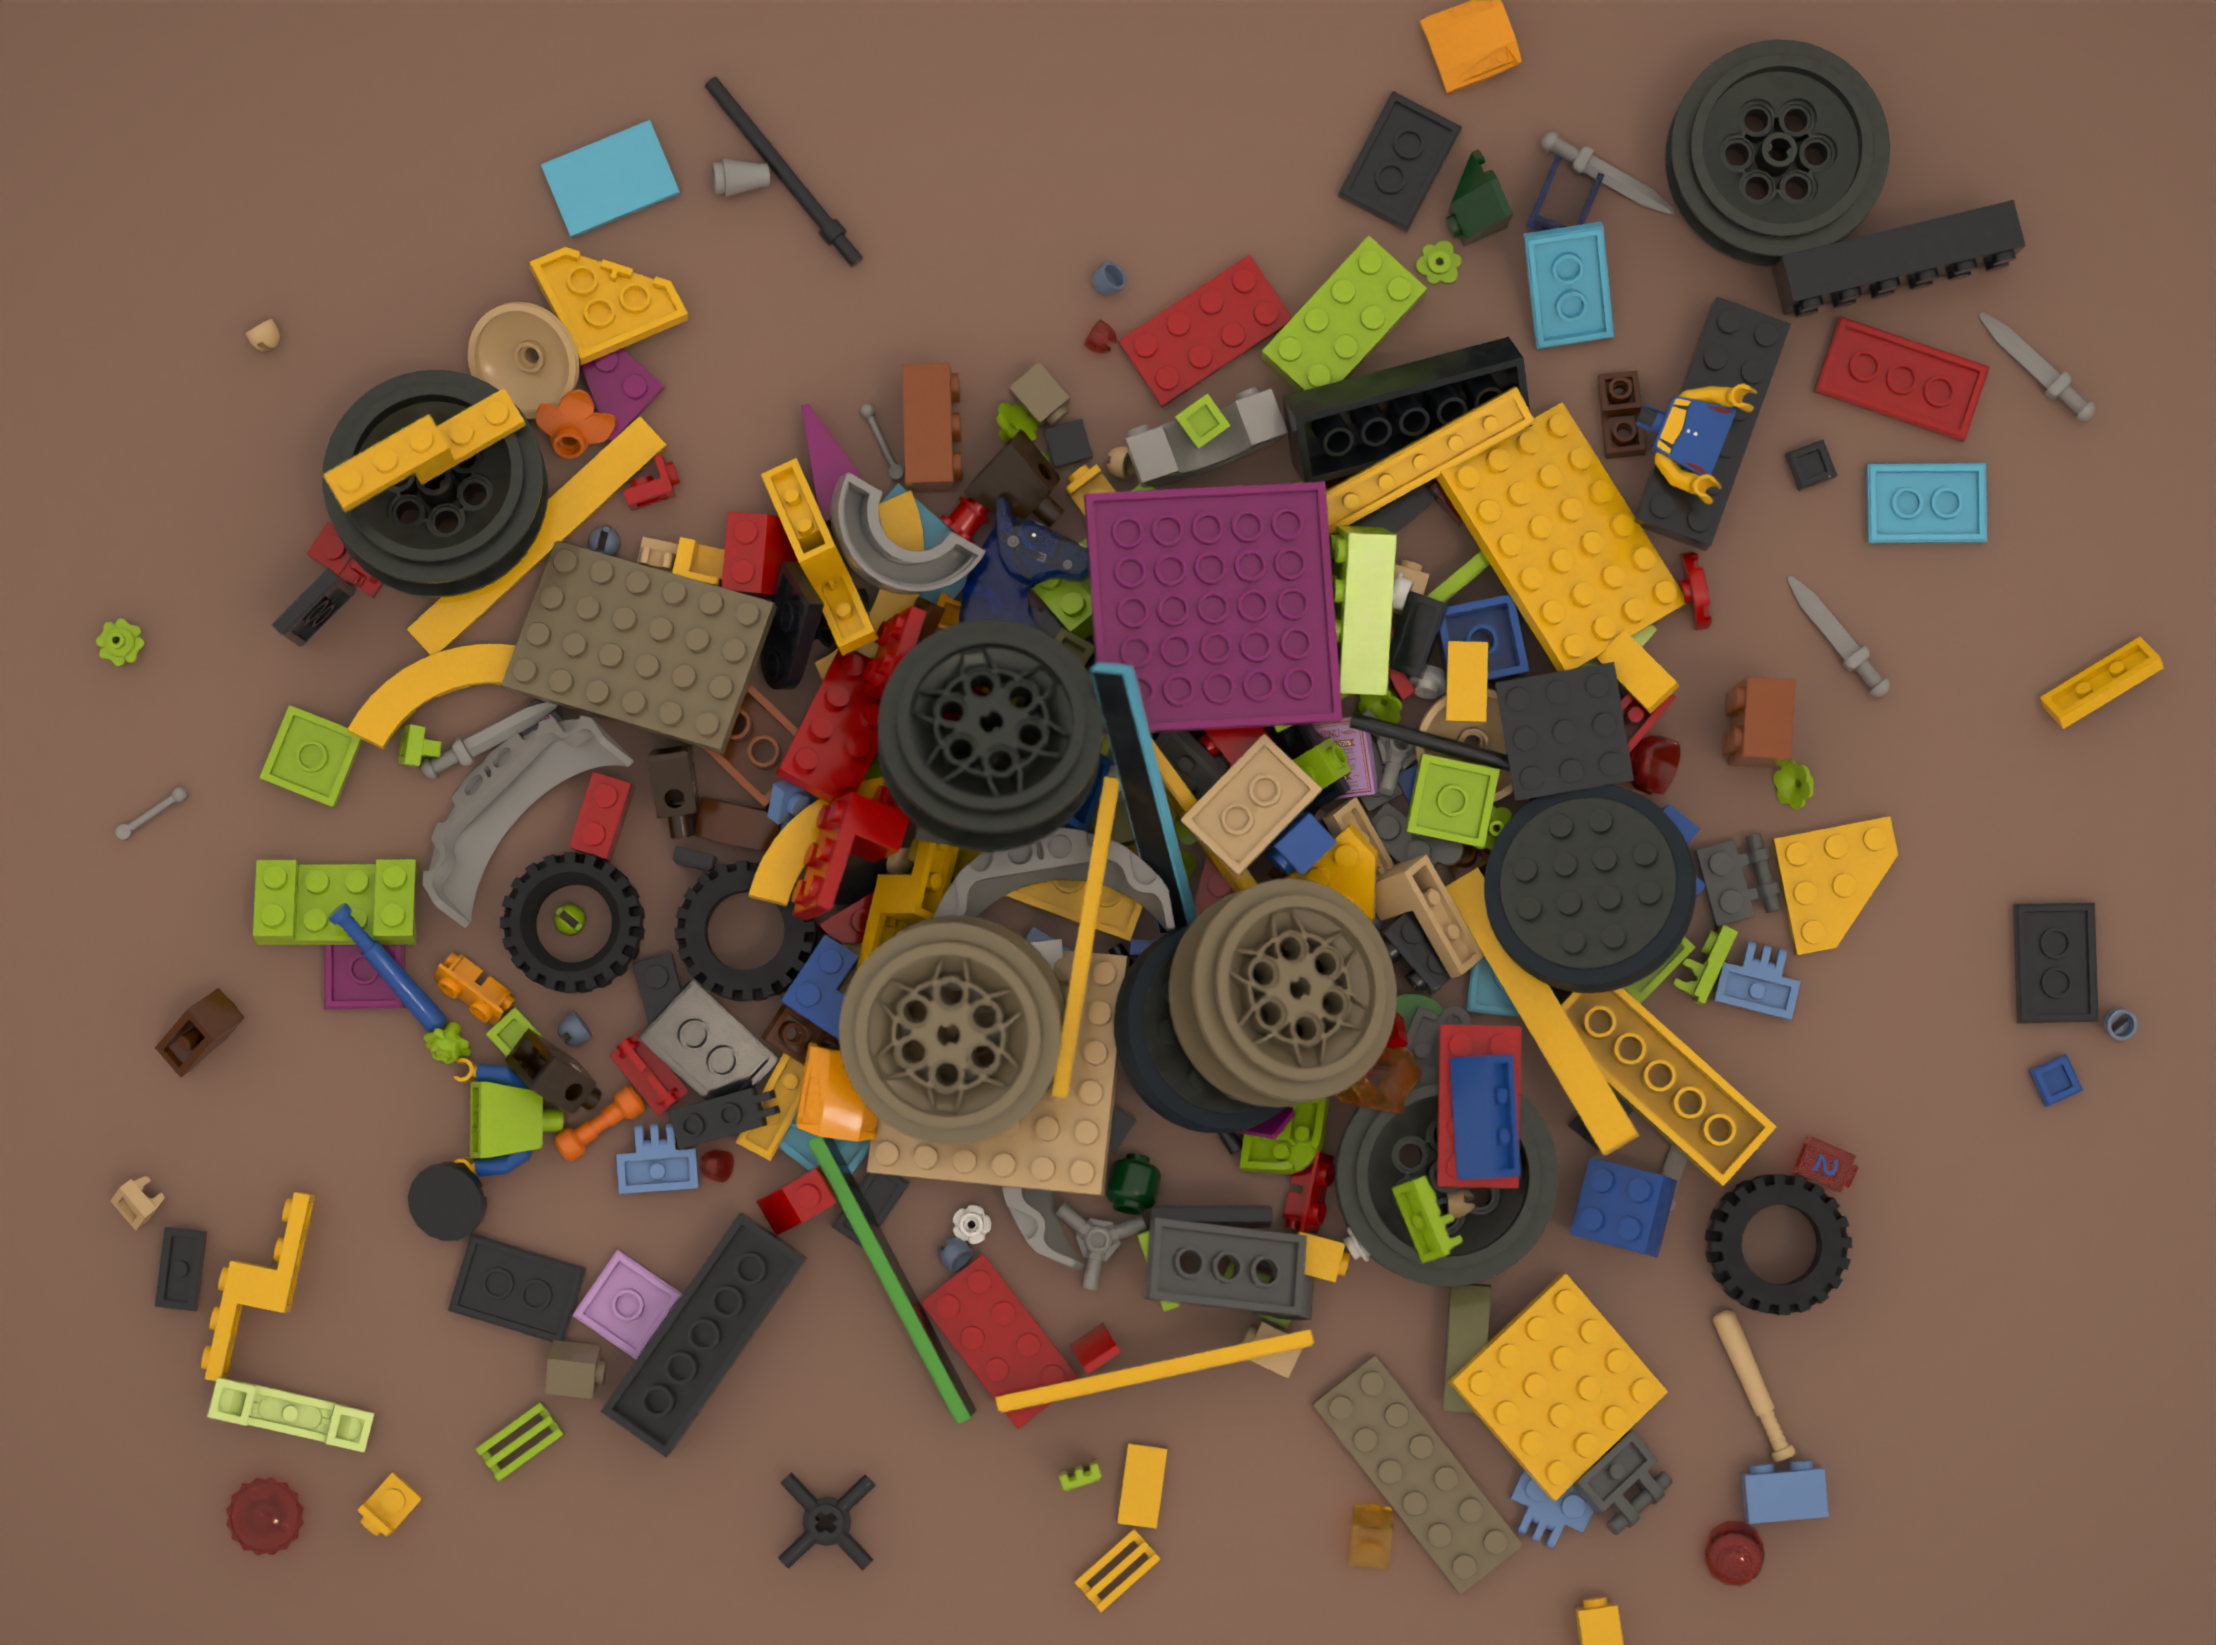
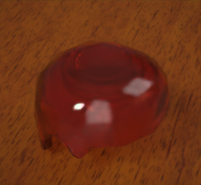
(1654, 764)
(1734, 1553)

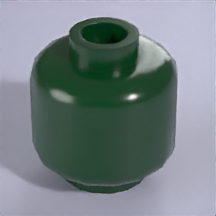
(1133, 1184)

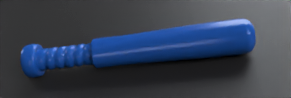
(393, 974)

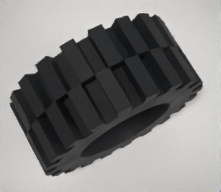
(522, 913)
(707, 969)
(1726, 1244)

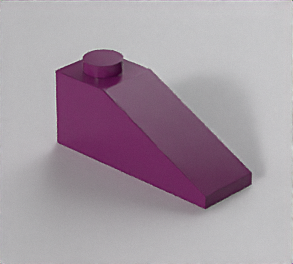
(826, 460)

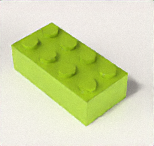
(1344, 319)
(1363, 605)

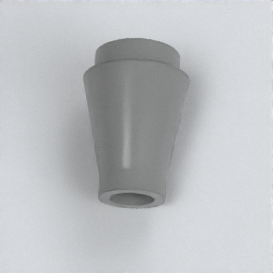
(737, 176)

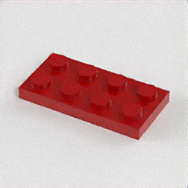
(1205, 331)
(836, 733)
(1470, 1041)
(997, 1336)

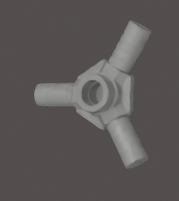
(1395, 757)
(1098, 1239)

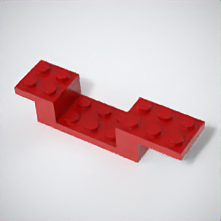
(855, 822)

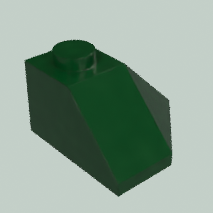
(1478, 204)

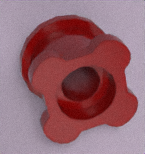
(966, 518)

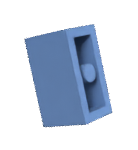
(1784, 1493)

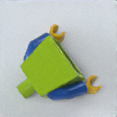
(504, 1119)

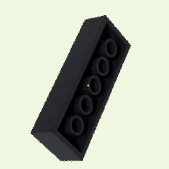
(1897, 258)
(1731, 350)
(1373, 415)
(704, 1334)

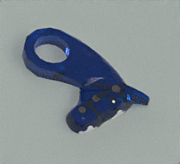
(1017, 559)

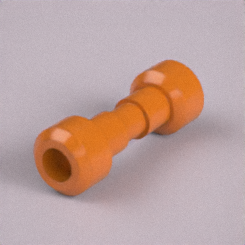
(573, 1142)

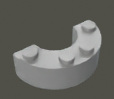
(1170, 456)
(878, 559)

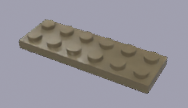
(1417, 1474)

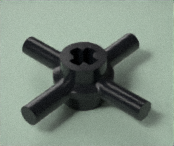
(826, 1505)

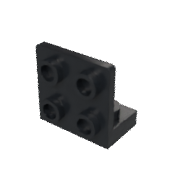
(1411, 946)

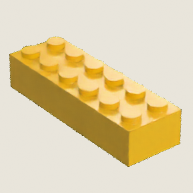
(1668, 1083)

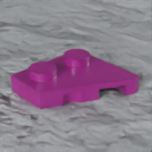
(620, 387)

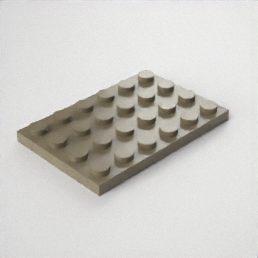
(639, 646)

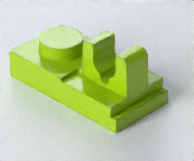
(1716, 948)
(1423, 1219)

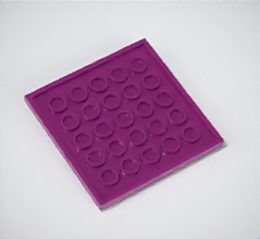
(1217, 603)

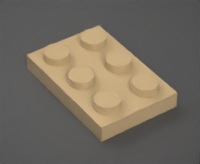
(1251, 805)

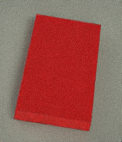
(1901, 379)

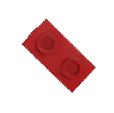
(648, 1074)
(1308, 1209)

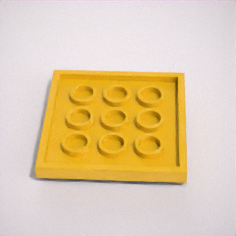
(1558, 1386)

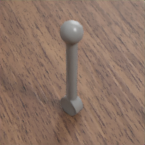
(895, 470)
(125, 831)

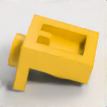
(1086, 481)
(389, 1506)

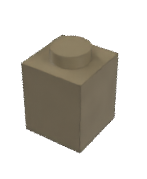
(1040, 396)
(574, 1369)

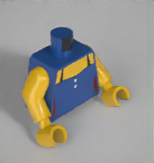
(1693, 434)

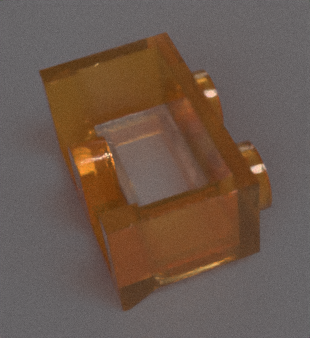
(1386, 1083)

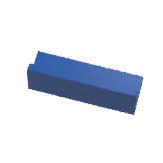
(1485, 1117)

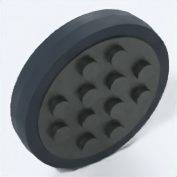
(1590, 888)
(1156, 1058)

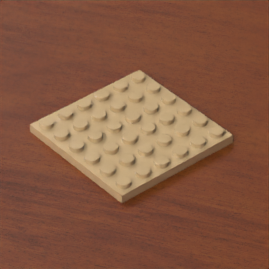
(1061, 1140)

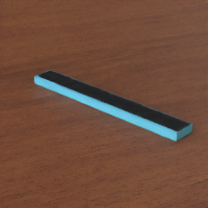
(1143, 784)

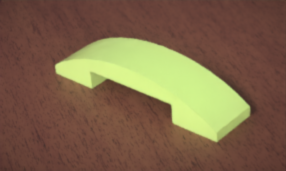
(290, 1413)

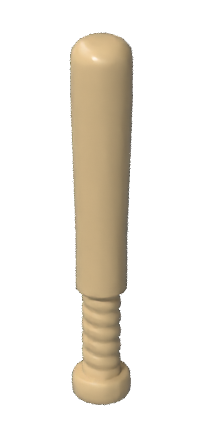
(1744, 1363)

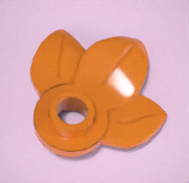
(574, 419)

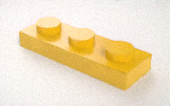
(2101, 682)

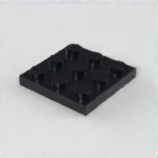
(1564, 731)

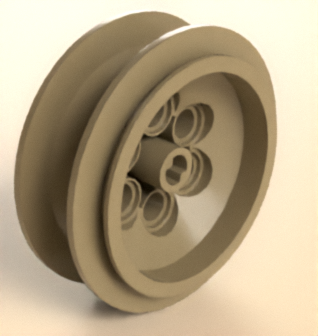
(993, 970)
(1219, 1002)

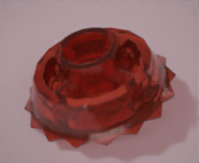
(264, 1516)

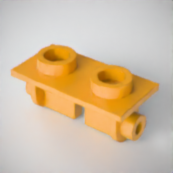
(458, 980)

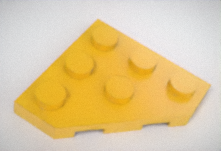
(605, 302)
(1348, 870)
(1830, 878)

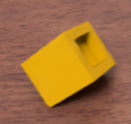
(699, 562)

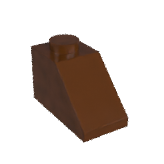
(199, 1031)

